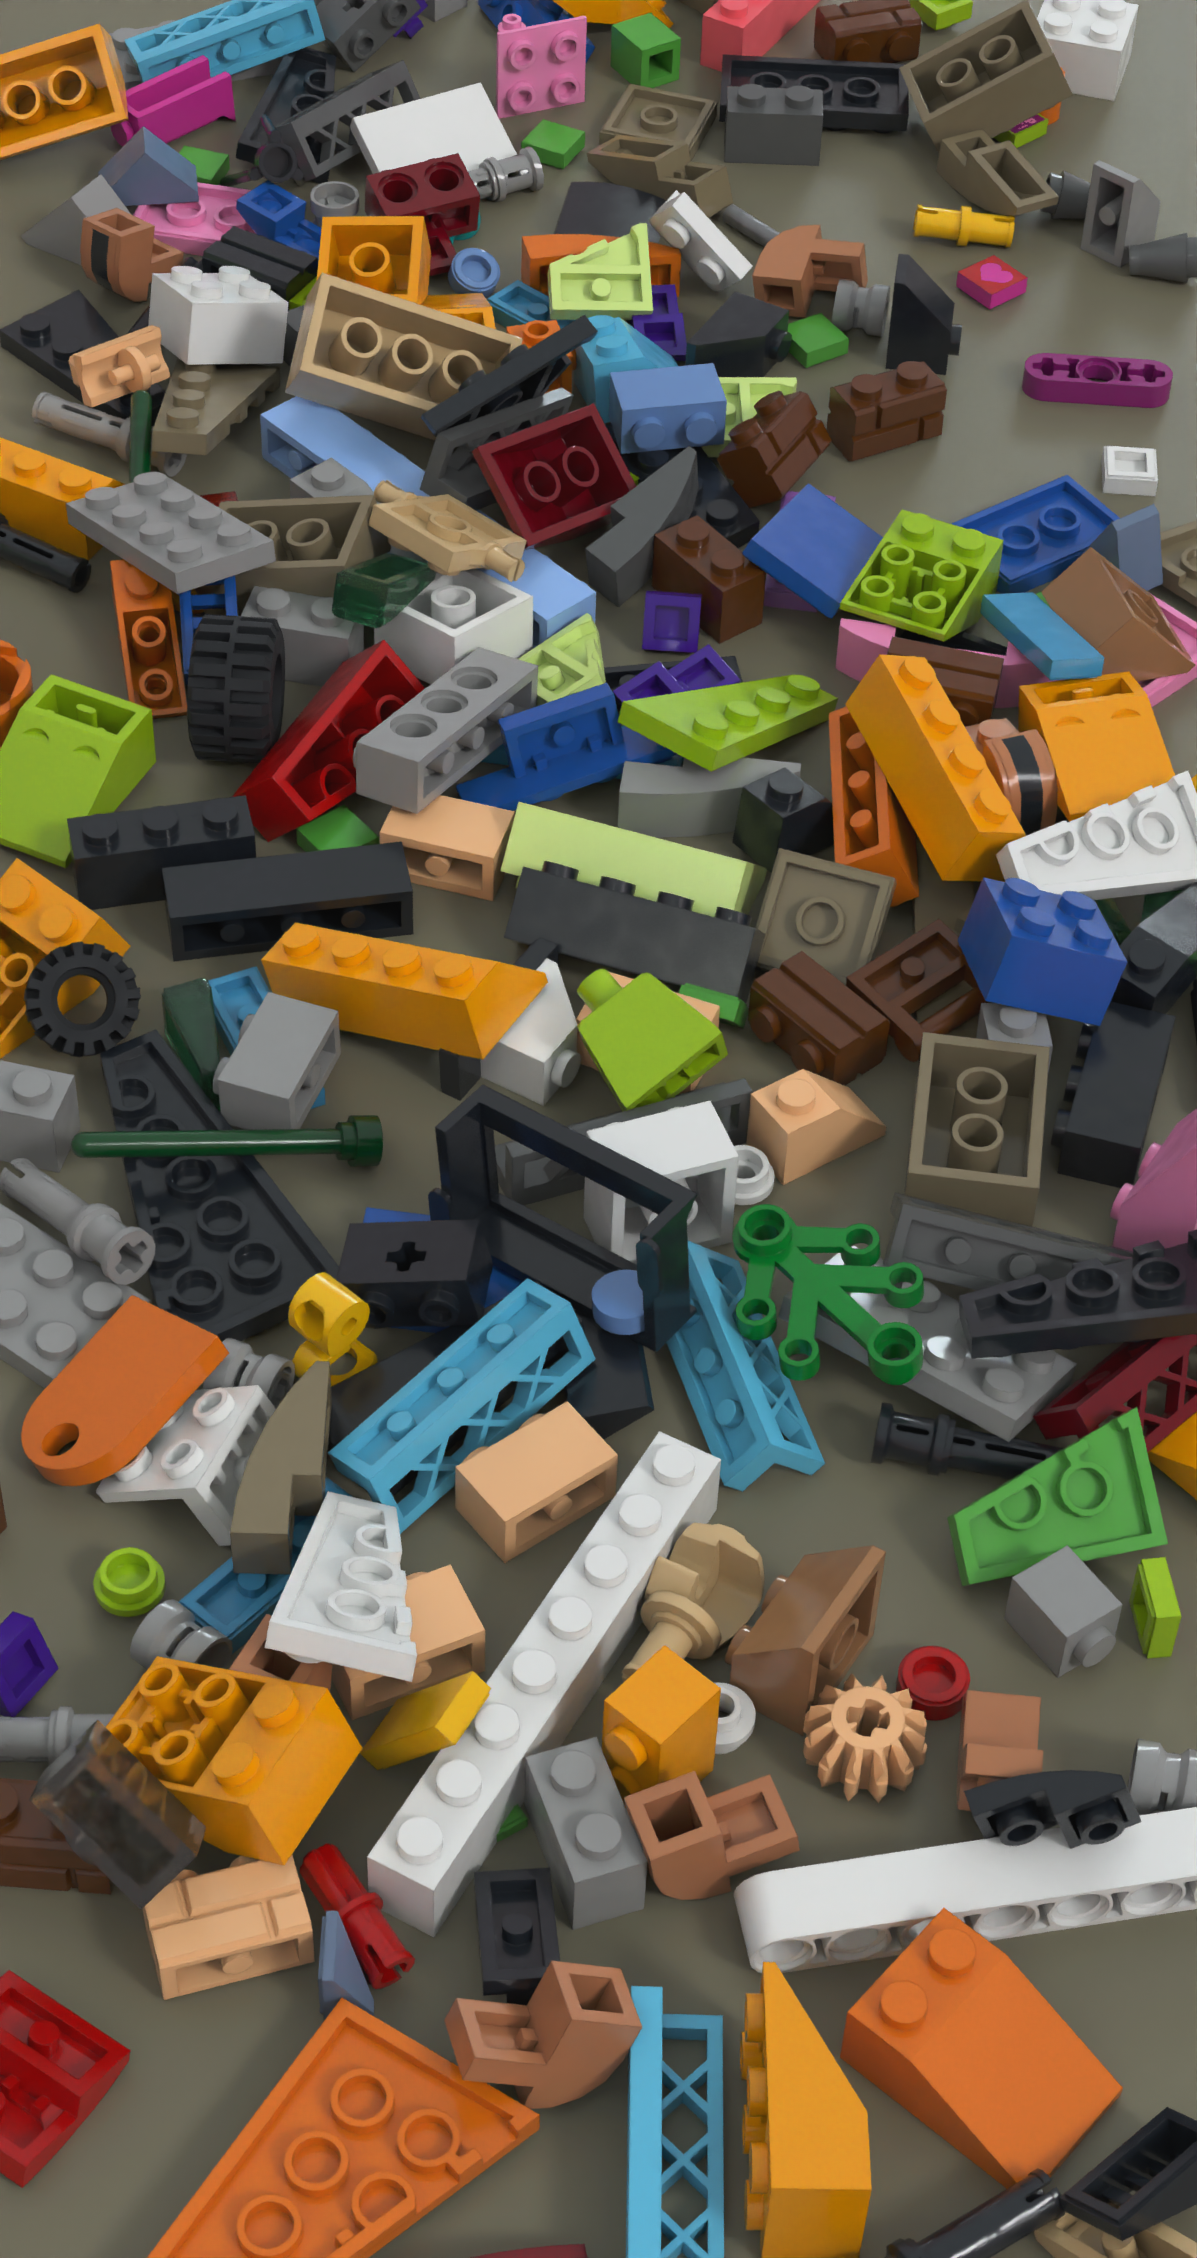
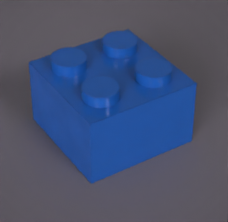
(1041, 950)

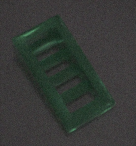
(379, 588)
(192, 1031)

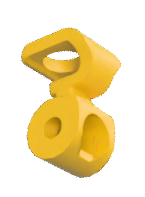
(331, 1322)

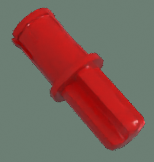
(367, 1928)

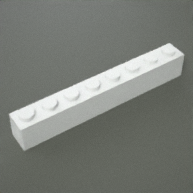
(539, 1687)

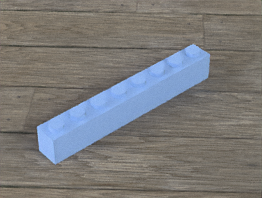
(308, 433)

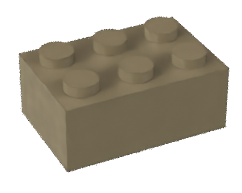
(987, 77)
(310, 540)
(978, 1125)

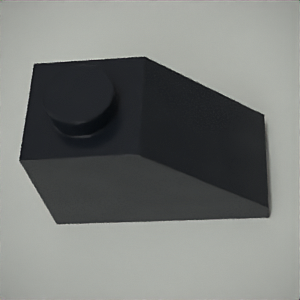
(920, 320)
(742, 338)
(784, 815)

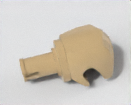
(700, 1594)

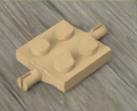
(446, 533)

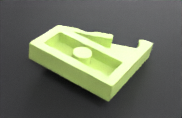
(603, 279)

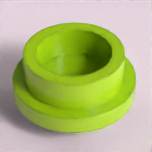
(129, 1582)

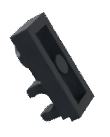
(515, 1930)

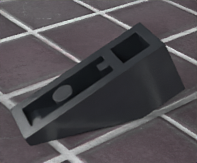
(1161, 956)

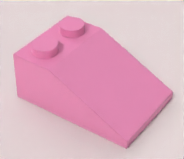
(1165, 1195)

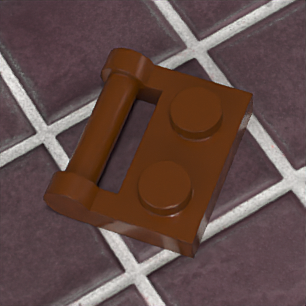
(914, 976)

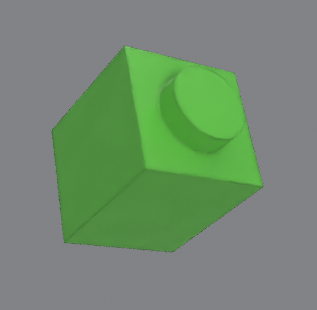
(645, 51)

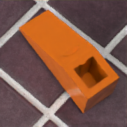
(148, 641)

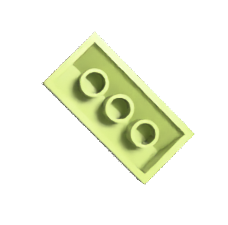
(630, 857)

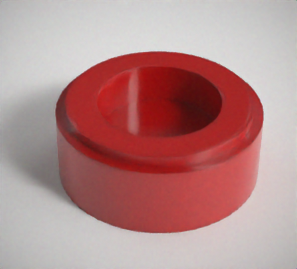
(935, 1681)

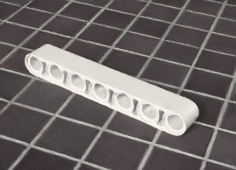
(1001, 1891)

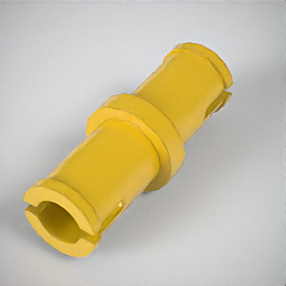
(963, 226)

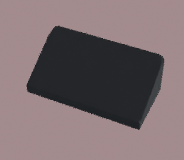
(615, 1385)

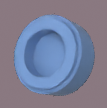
(474, 272)
(618, 1303)

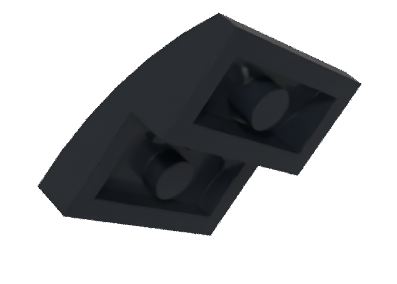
(606, 210)

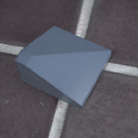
(339, 1969)

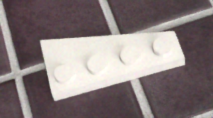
(1115, 849)
(348, 1593)

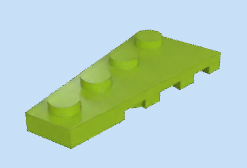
(729, 720)

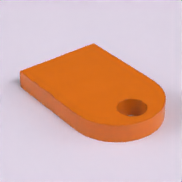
(117, 1393)

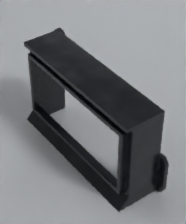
(544, 1250)

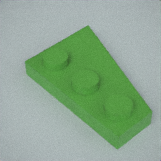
(1086, 1496)

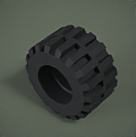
(235, 688)

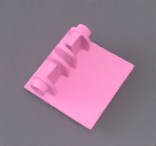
(539, 65)

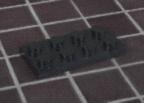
(853, 92)

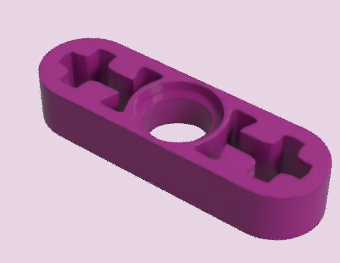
(1067, 376)

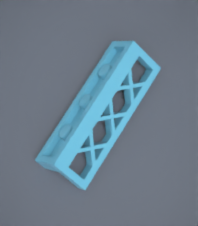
(229, 35)
(737, 1380)
(463, 1391)
(648, 2145)

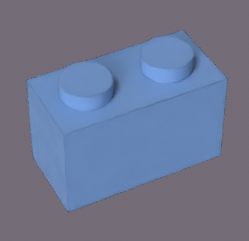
(667, 408)

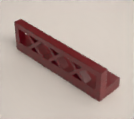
(1123, 1379)

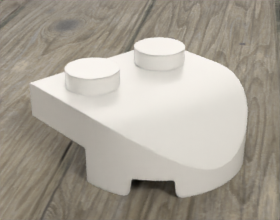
(700, 242)

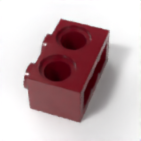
(432, 189)

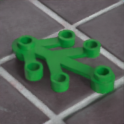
(771, 1239)

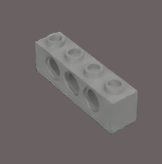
(443, 730)

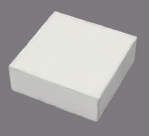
(1129, 470)

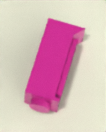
(177, 102)

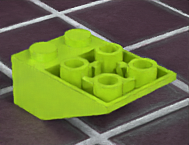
(927, 577)
(66, 759)

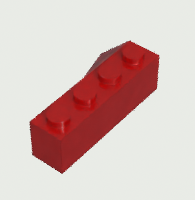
(314, 757)

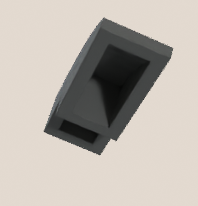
(623, 556)

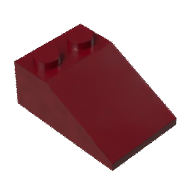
(556, 477)

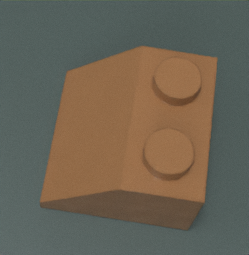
(1117, 619)
(808, 1632)

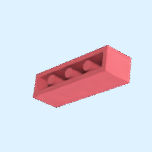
(747, 27)

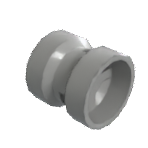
(333, 200)
(861, 307)
(244, 1368)
(172, 1634)
(1162, 1778)

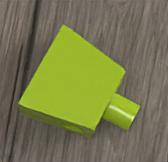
(645, 1038)

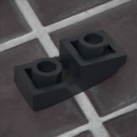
(1085, 1804)

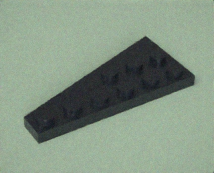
(219, 1224)

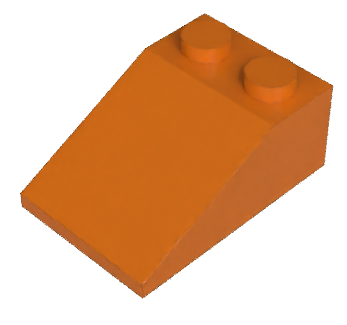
(977, 2054)

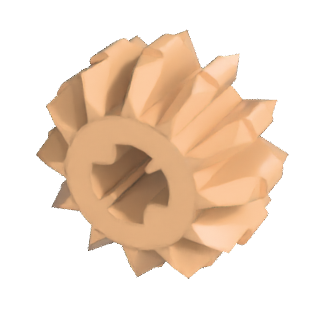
(865, 1738)

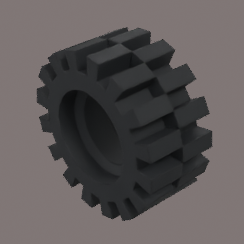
(90, 961)

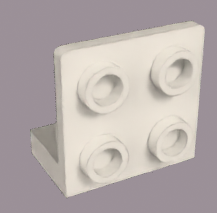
(198, 1456)

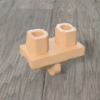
(119, 366)

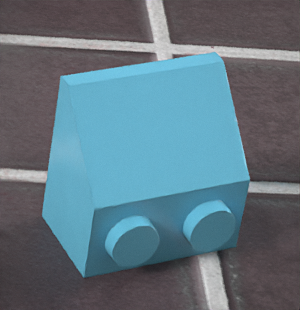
(613, 349)

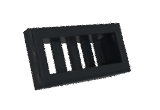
(1155, 2164)

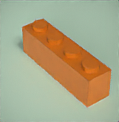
(867, 816)

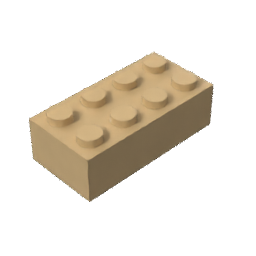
(386, 354)

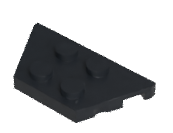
(521, 376)

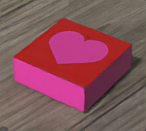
(991, 282)

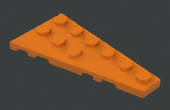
(348, 2149)

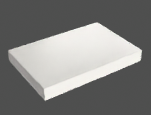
(433, 128)

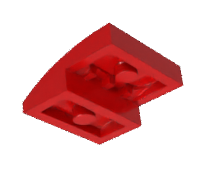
(49, 2076)

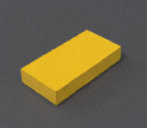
(426, 1721)

